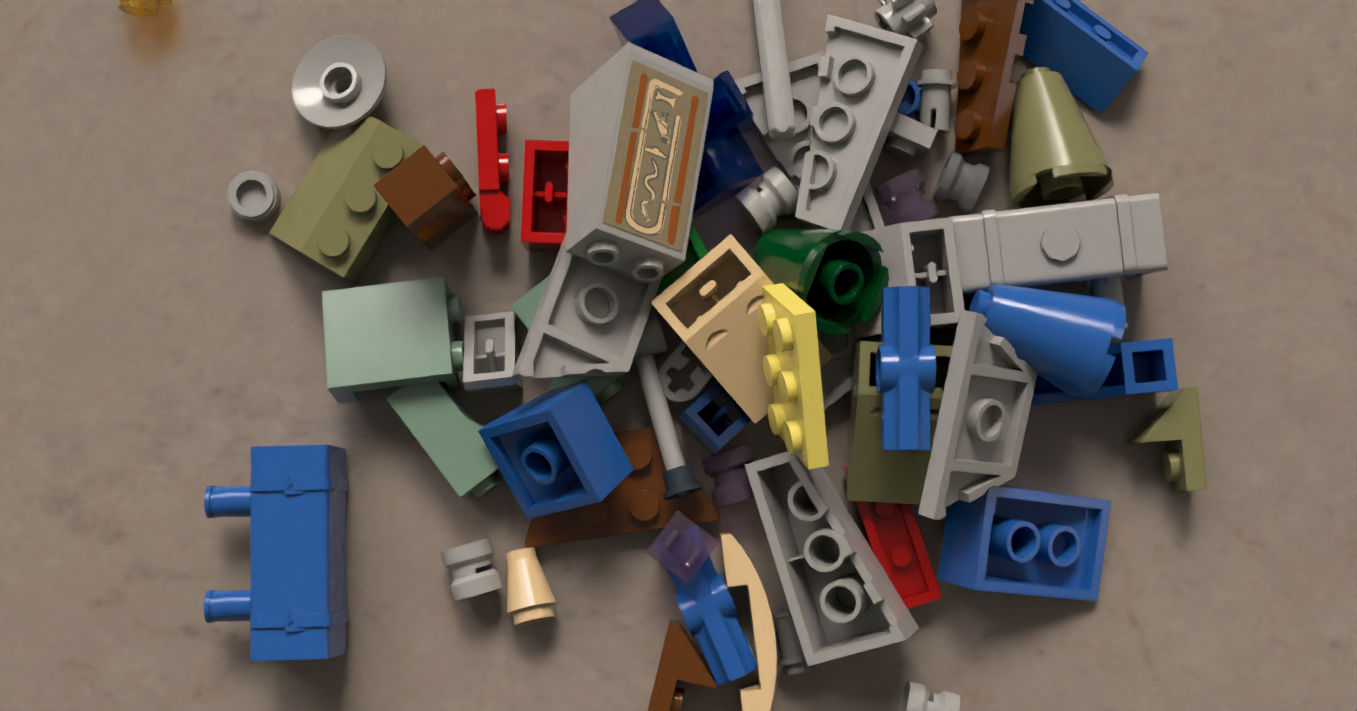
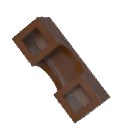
(428, 196)

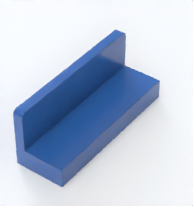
(1082, 48)

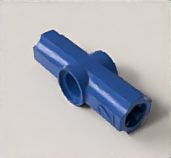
(905, 368)
(713, 619)

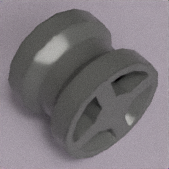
(961, 182)

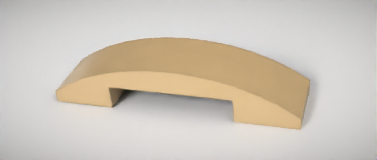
(739, 572)

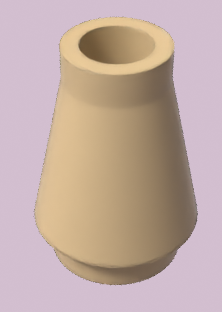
(528, 590)

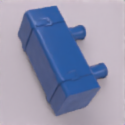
(294, 552)

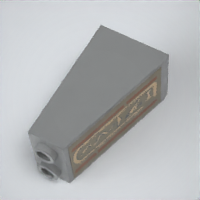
(635, 162)

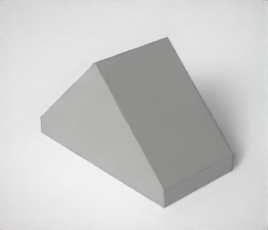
(490, 353)

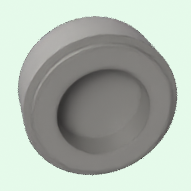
(253, 196)

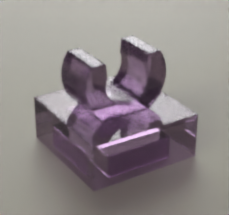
(682, 546)

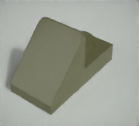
(1180, 425)

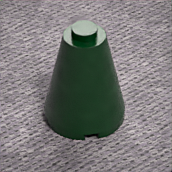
(829, 270)

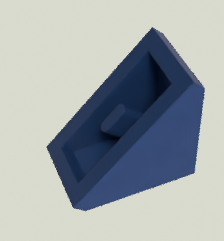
(714, 418)

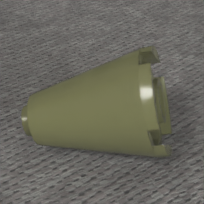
(1052, 145)

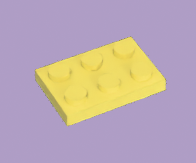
(794, 374)

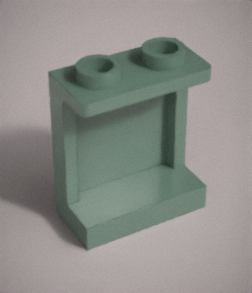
(391, 336)

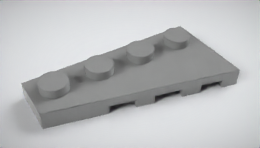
(856, 105)
(791, 152)

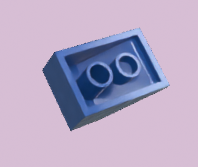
(1026, 543)

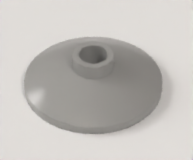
(325, 74)

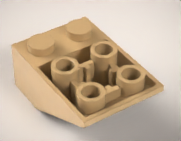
(718, 320)

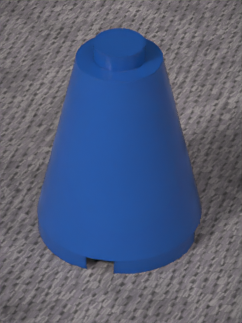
(1056, 333)

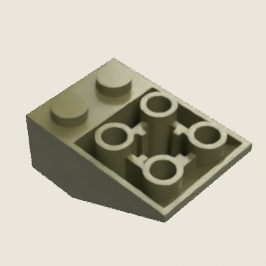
(879, 473)

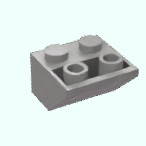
(923, 257)

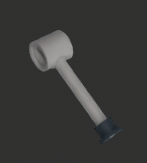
(678, 476)

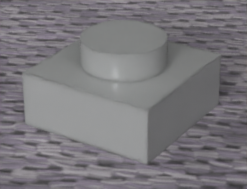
(909, 137)

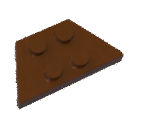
(630, 507)

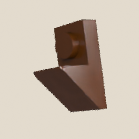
(678, 662)

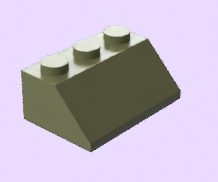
(336, 208)

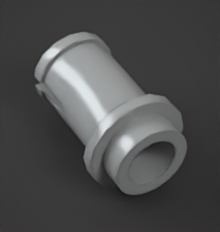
(936, 98)

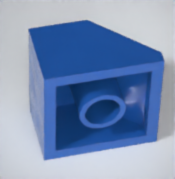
(557, 451)

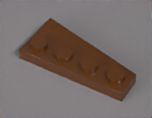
(986, 57)

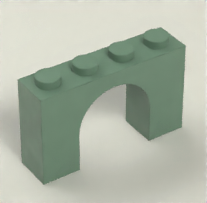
(453, 436)

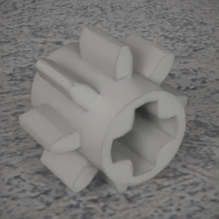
(906, 17)

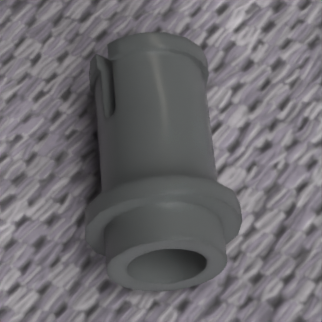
(790, 647)

